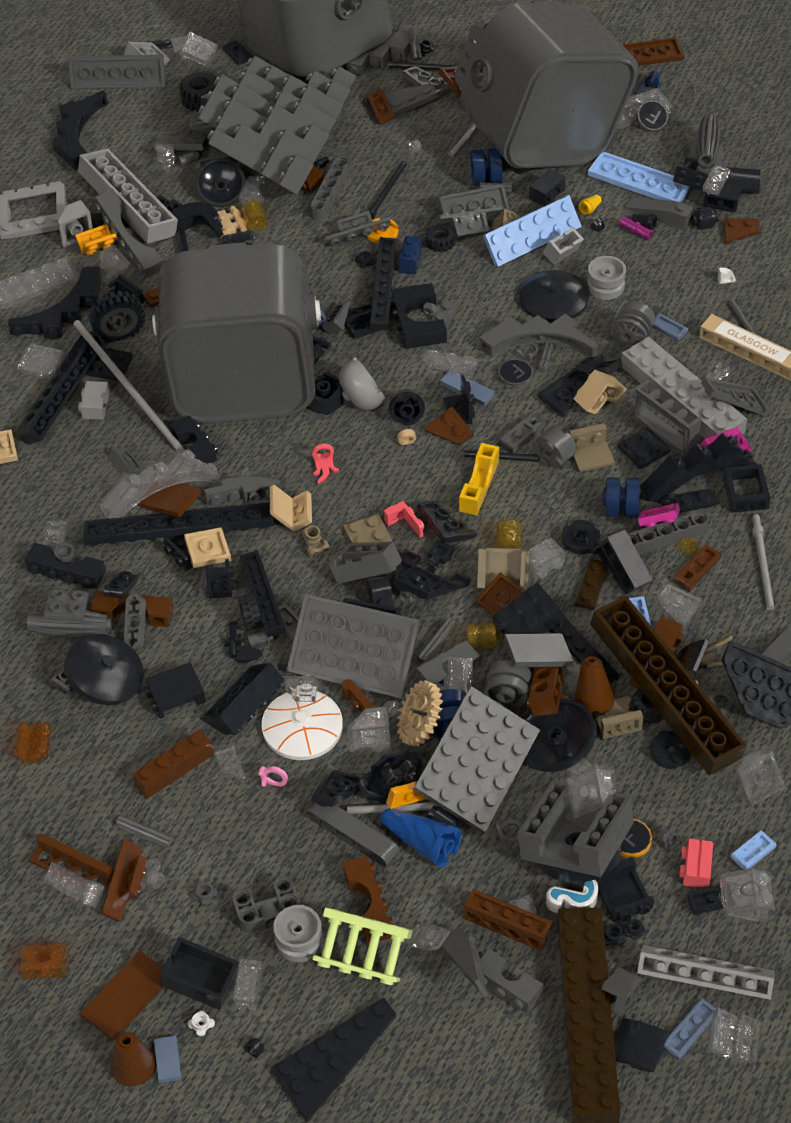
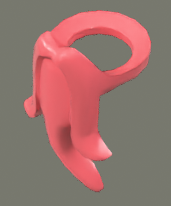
(323, 461)

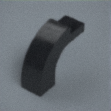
(198, 213)

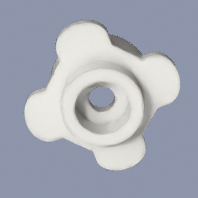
(199, 1017)

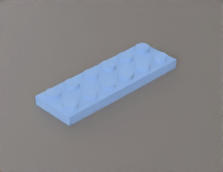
(637, 178)
(531, 230)

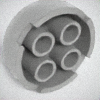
(360, 386)

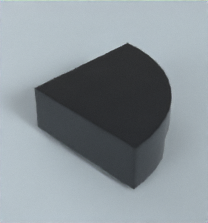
(248, 654)

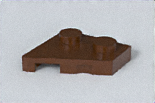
(740, 228)
(450, 427)

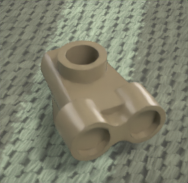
(314, 541)

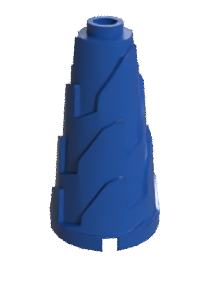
(428, 837)

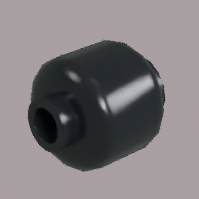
(704, 217)

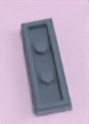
(481, 393)
(689, 1029)

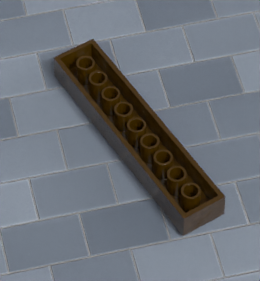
(668, 685)
(588, 1016)

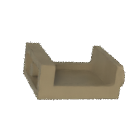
(508, 561)

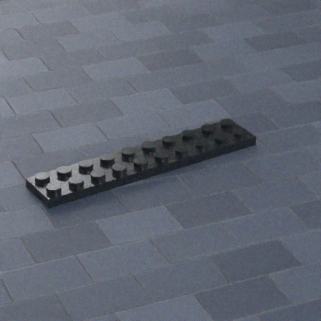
(161, 525)

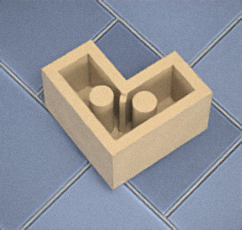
(598, 390)

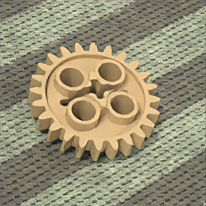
(423, 699)

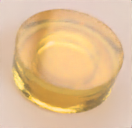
(689, 546)

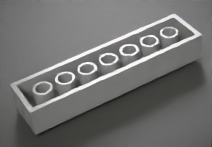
(139, 206)
(676, 382)

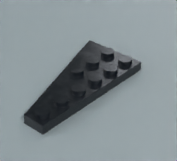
(323, 1064)

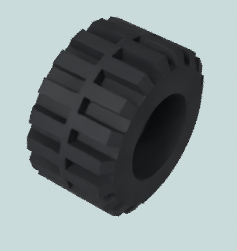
(195, 86)

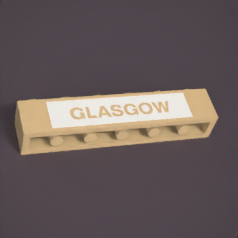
(747, 345)

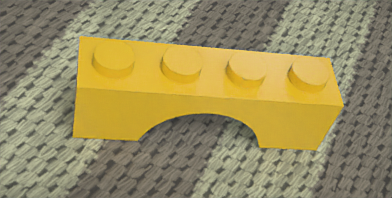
(484, 469)

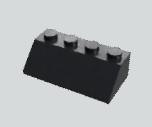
(244, 698)

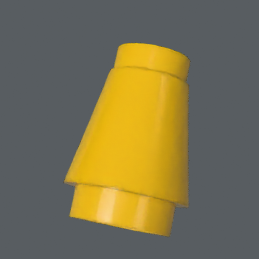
(589, 204)

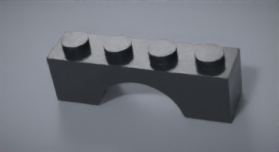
(85, 572)

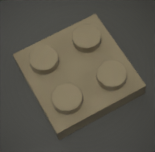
(367, 530)

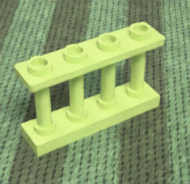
(356, 923)

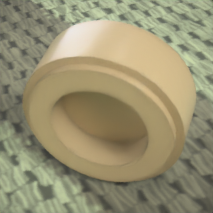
(406, 437)

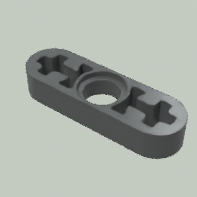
(140, 628)

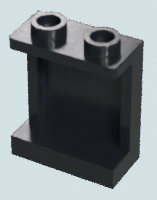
(689, 176)
(174, 688)
(624, 892)

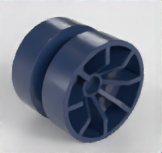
(492, 164)
(627, 497)
(451, 701)

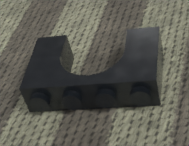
(416, 333)

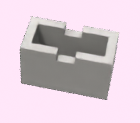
(563, 246)
(93, 398)

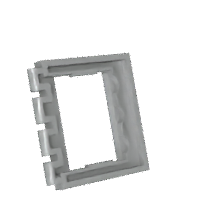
(33, 225)

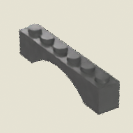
(146, 258)

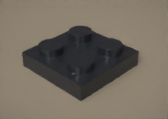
(101, 370)
(643, 448)

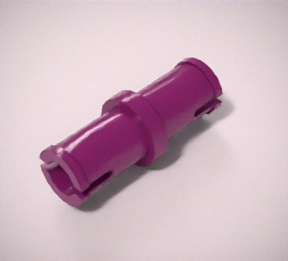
(635, 228)

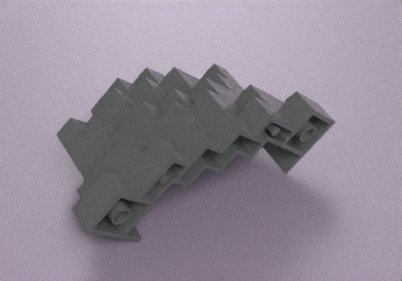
(275, 118)

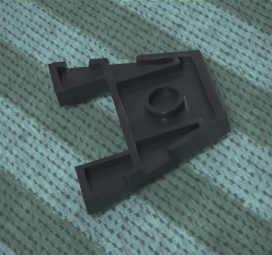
(425, 583)

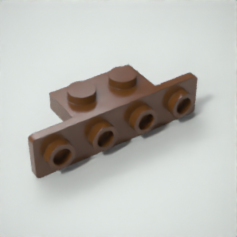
(124, 880)

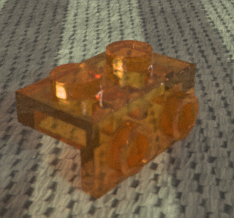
(33, 742)

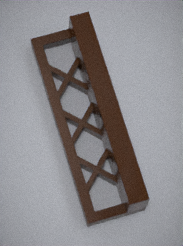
(71, 856)
(507, 918)

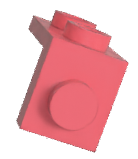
(401, 511)

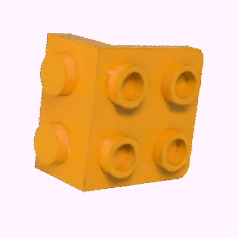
(95, 239)

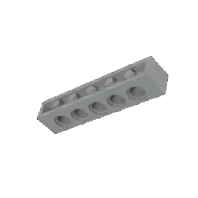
(706, 972)

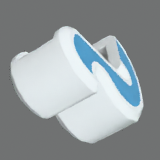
(561, 897)

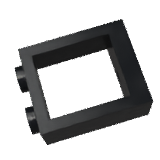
(740, 502)

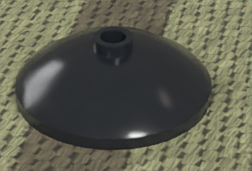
(220, 172)

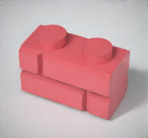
(697, 863)

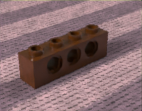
(545, 690)

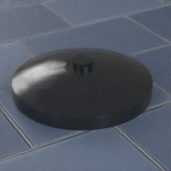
(553, 295)
(103, 669)
(562, 737)

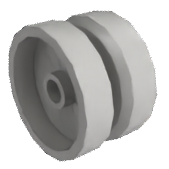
(606, 277)
(298, 933)

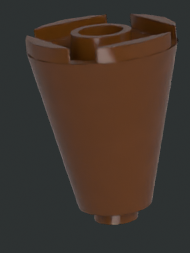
(593, 686)
(131, 1060)

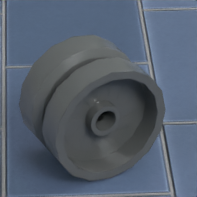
(508, 684)

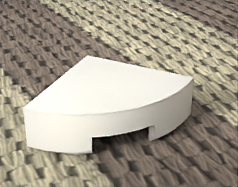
(725, 276)

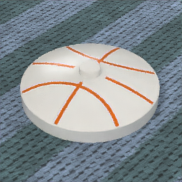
(302, 728)

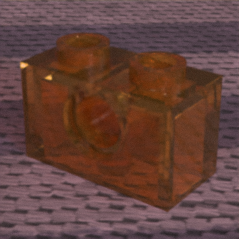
(55, 967)

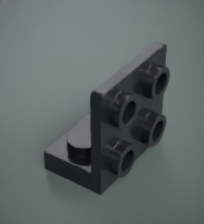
(462, 403)

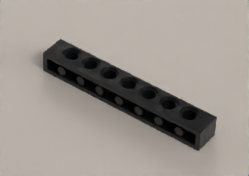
(58, 390)

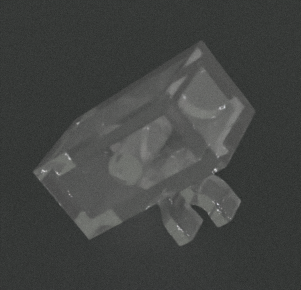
(544, 558)

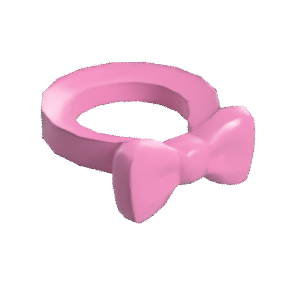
(264, 779)

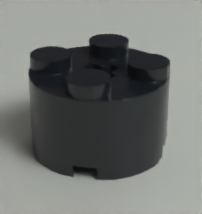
(327, 394)

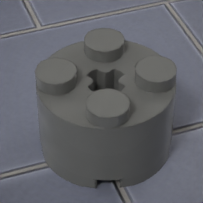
(554, 447)

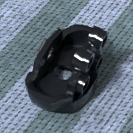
(400, 771)

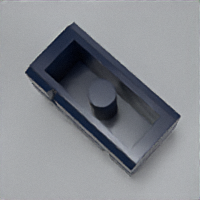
(410, 255)

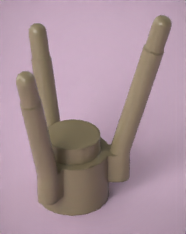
(710, 655)

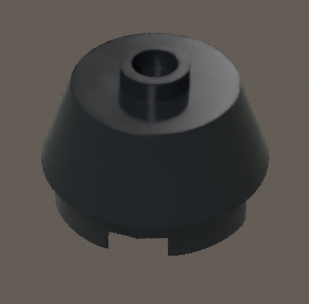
(406, 407)

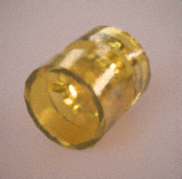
(254, 215)
(509, 534)
(481, 635)

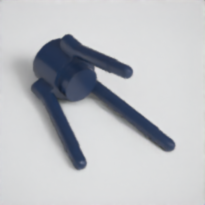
(652, 81)

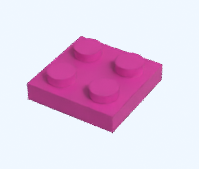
(664, 513)

